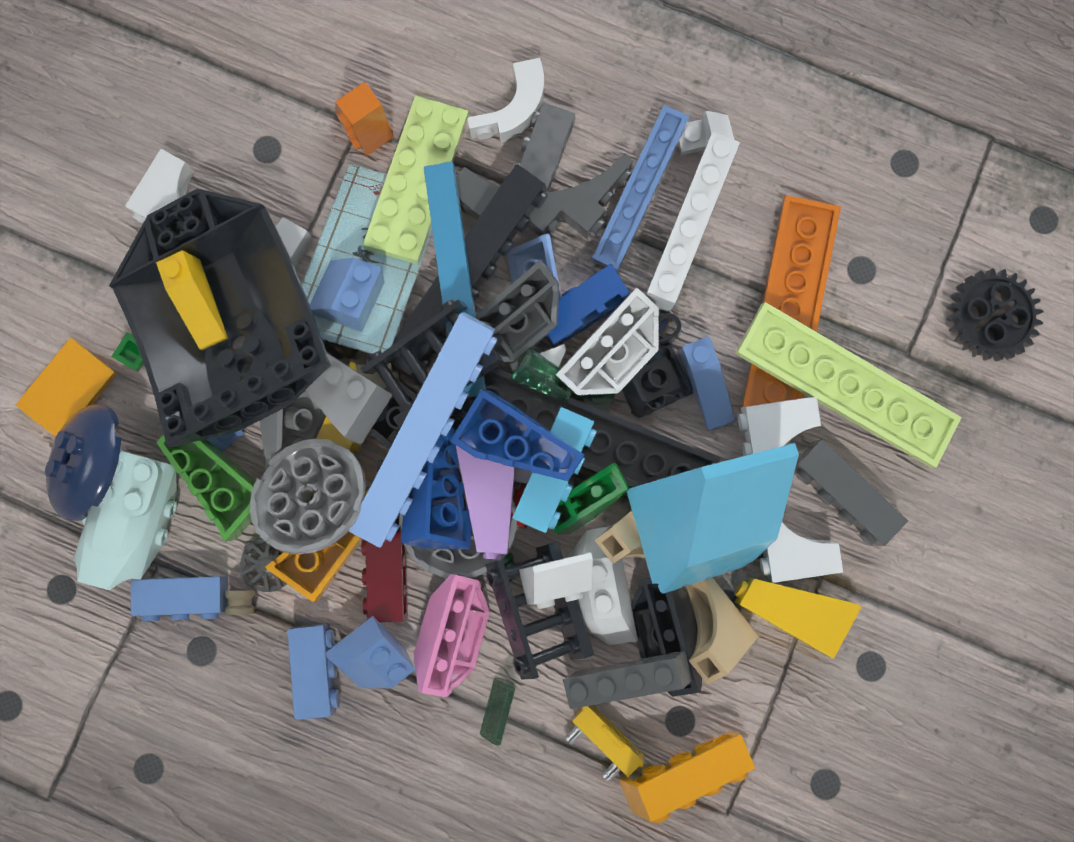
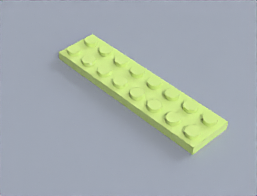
(848, 385)

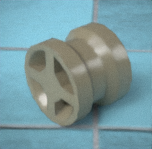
(239, 602)

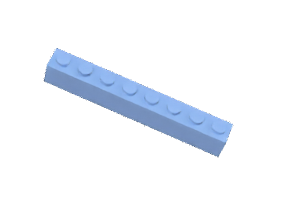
(422, 428)

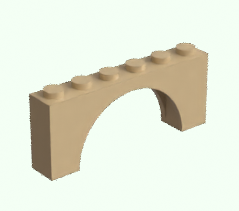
(721, 628)

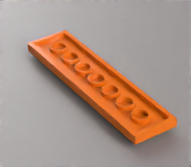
(795, 281)

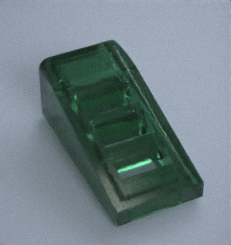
(534, 372)

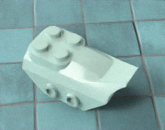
(128, 524)

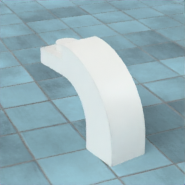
(517, 116)

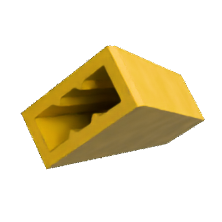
(806, 616)

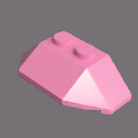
(450, 635)

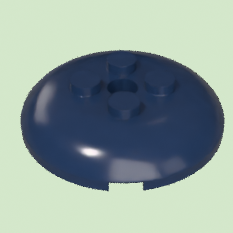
(83, 462)

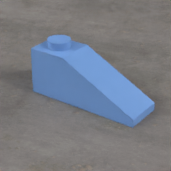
(707, 382)

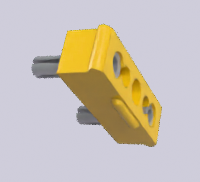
(608, 739)

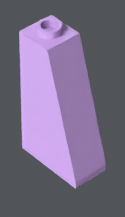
(489, 502)

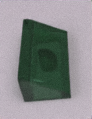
(497, 710)

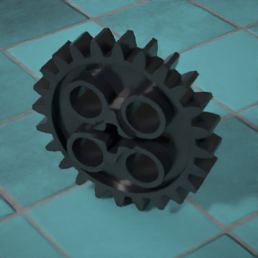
(1009, 337)

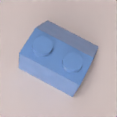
(348, 292)
(372, 656)

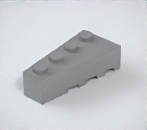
(348, 399)

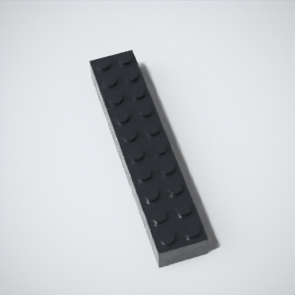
(637, 451)

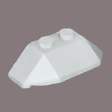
(615, 348)
(608, 605)

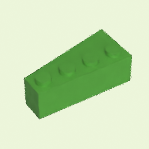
(216, 482)

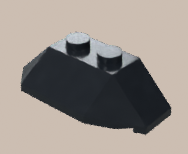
(666, 626)

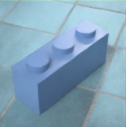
(179, 597)
(312, 671)

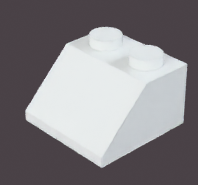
(557, 580)

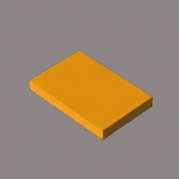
(66, 386)

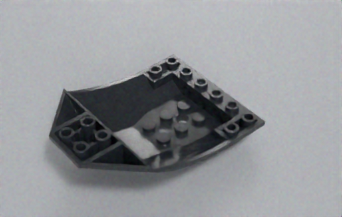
(257, 298)

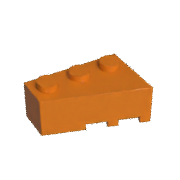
(363, 119)

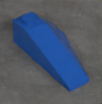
(510, 437)
(438, 509)

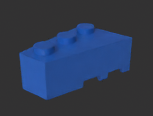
(588, 304)

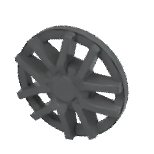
(262, 561)

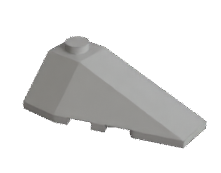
(291, 425)

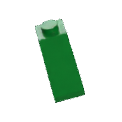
(590, 499)

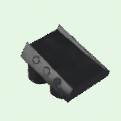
(657, 383)

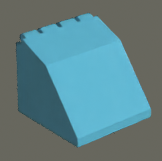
(712, 516)

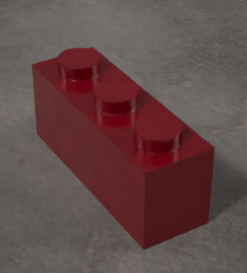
(385, 580)

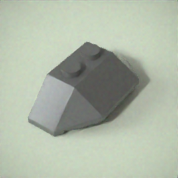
(523, 312)

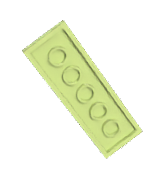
(403, 212)

